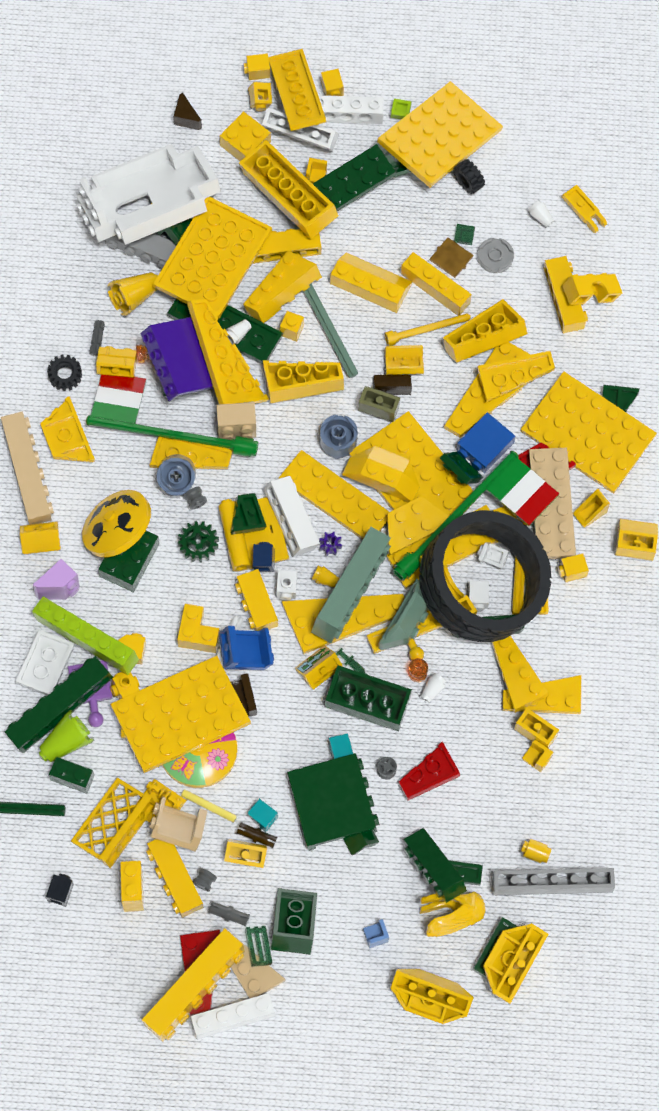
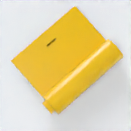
(241, 545)

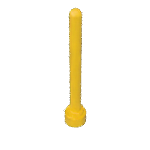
(393, 337)

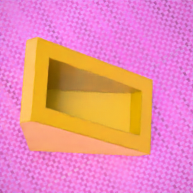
(592, 508)

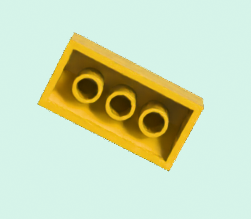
(370, 282)

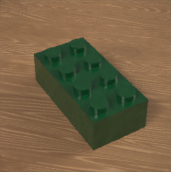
(368, 698)

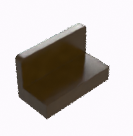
(393, 384)
(244, 691)

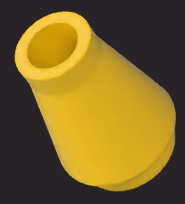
(325, 577)

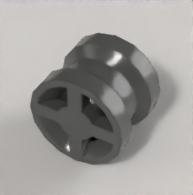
(195, 498)
(383, 767)
(204, 879)

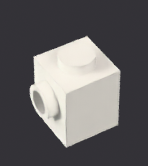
(286, 585)

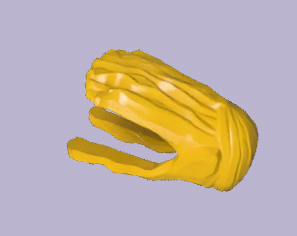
(466, 912)

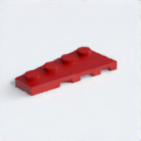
(192, 947)

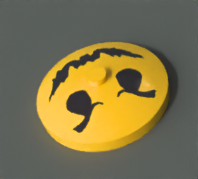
(116, 523)

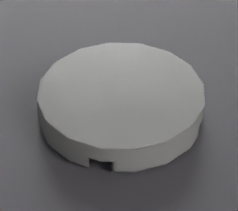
(495, 255)

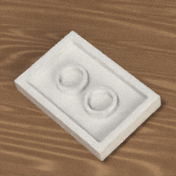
(45, 662)

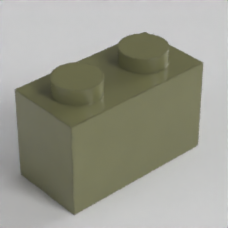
(379, 404)

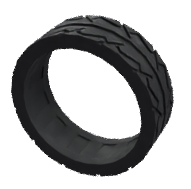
(522, 544)

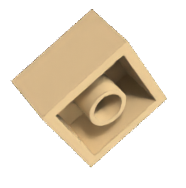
(236, 420)

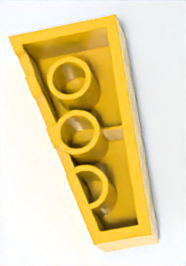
(281, 285)

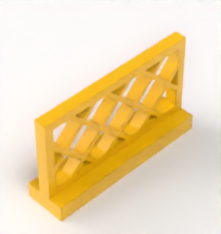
(124, 833)

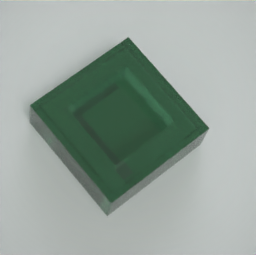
(464, 234)

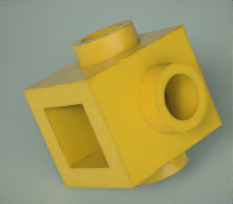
(124, 685)

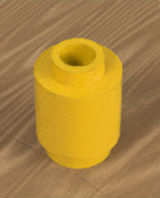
(536, 851)

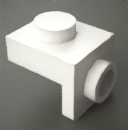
(493, 554)

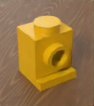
(261, 91)

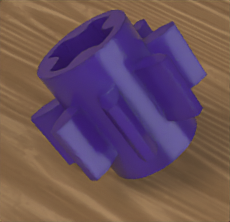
(332, 538)

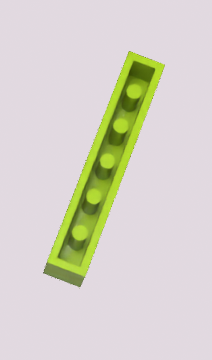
(85, 635)

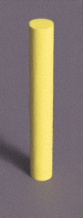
(209, 806)

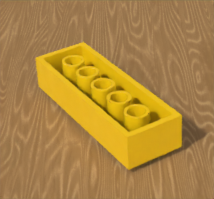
(288, 189)
(194, 985)

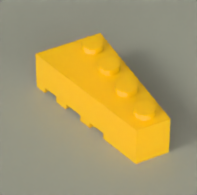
(485, 331)
(301, 379)

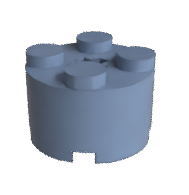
(338, 426)
(174, 485)

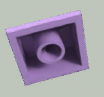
(57, 582)

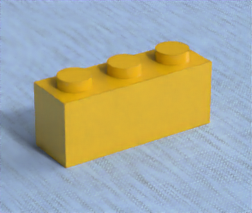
(256, 601)

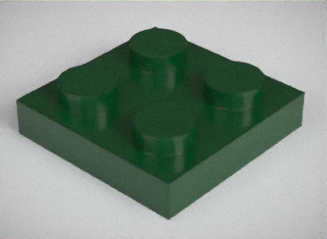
(461, 467)

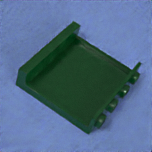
(333, 800)

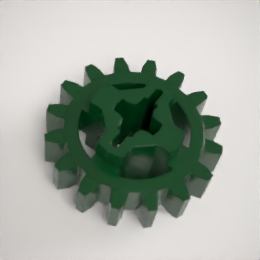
(206, 540)

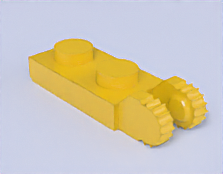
(584, 208)

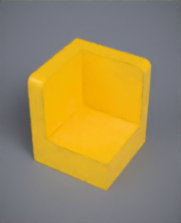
(316, 169)
(538, 755)

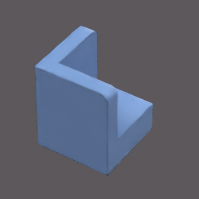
(376, 934)

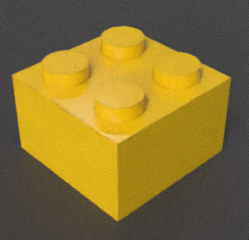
(243, 136)

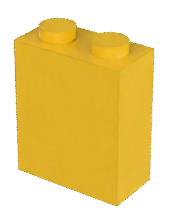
(132, 886)

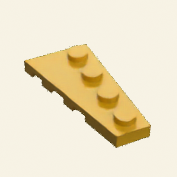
(563, 697)

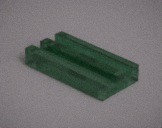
(249, 931)

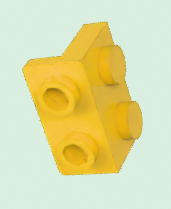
(404, 359)

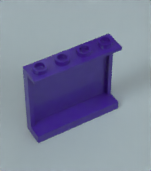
(177, 357)

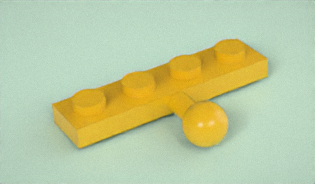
(415, 652)

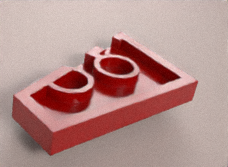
(430, 773)

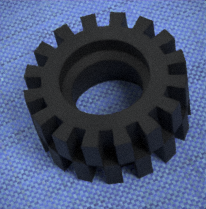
(469, 176)
(68, 382)

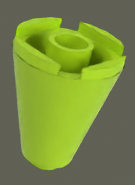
(65, 738)

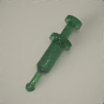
(351, 662)

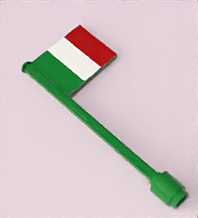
(118, 408)
(511, 485)

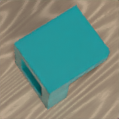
(340, 746)
(263, 814)

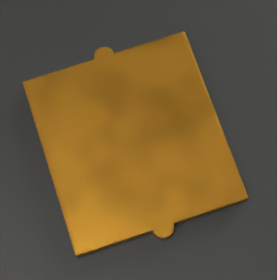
(451, 257)

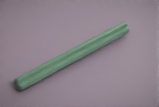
(330, 332)

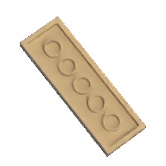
(555, 524)

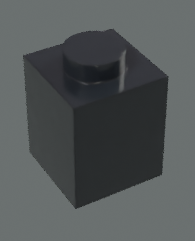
(60, 889)

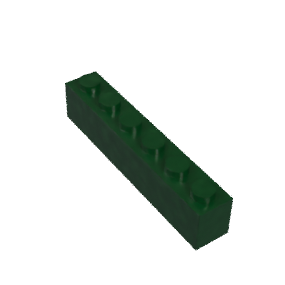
(51, 709)

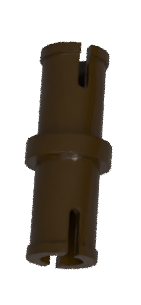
(257, 835)

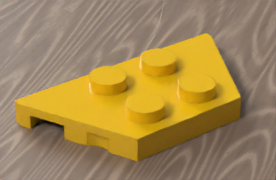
(66, 434)
(413, 523)

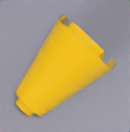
(131, 291)

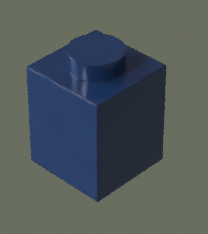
(264, 557)

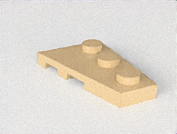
(256, 979)

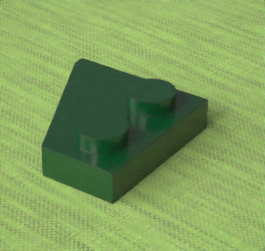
(620, 396)
(247, 515)

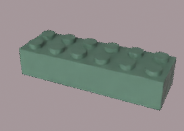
(352, 585)

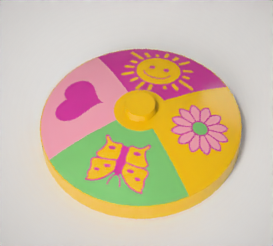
(206, 764)

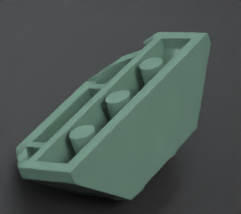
(407, 619)

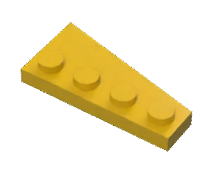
(509, 374)
(202, 455)
(520, 679)

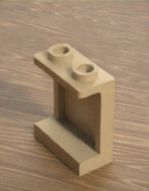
(177, 826)

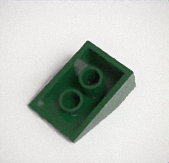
(294, 921)

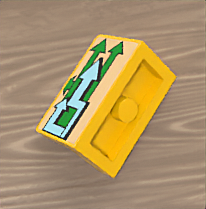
(319, 667)

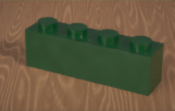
(434, 865)

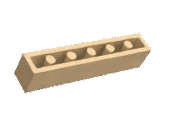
(26, 468)

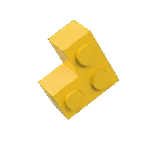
(194, 634)

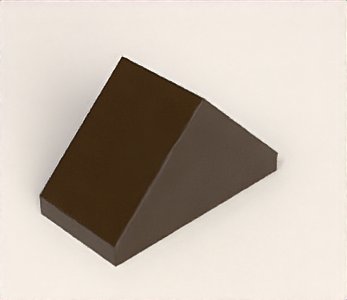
(186, 115)

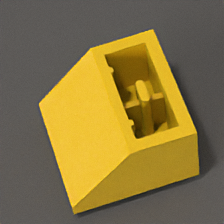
(637, 539)

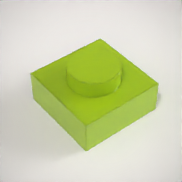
(400, 108)

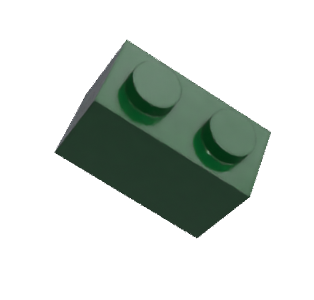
(71, 775)

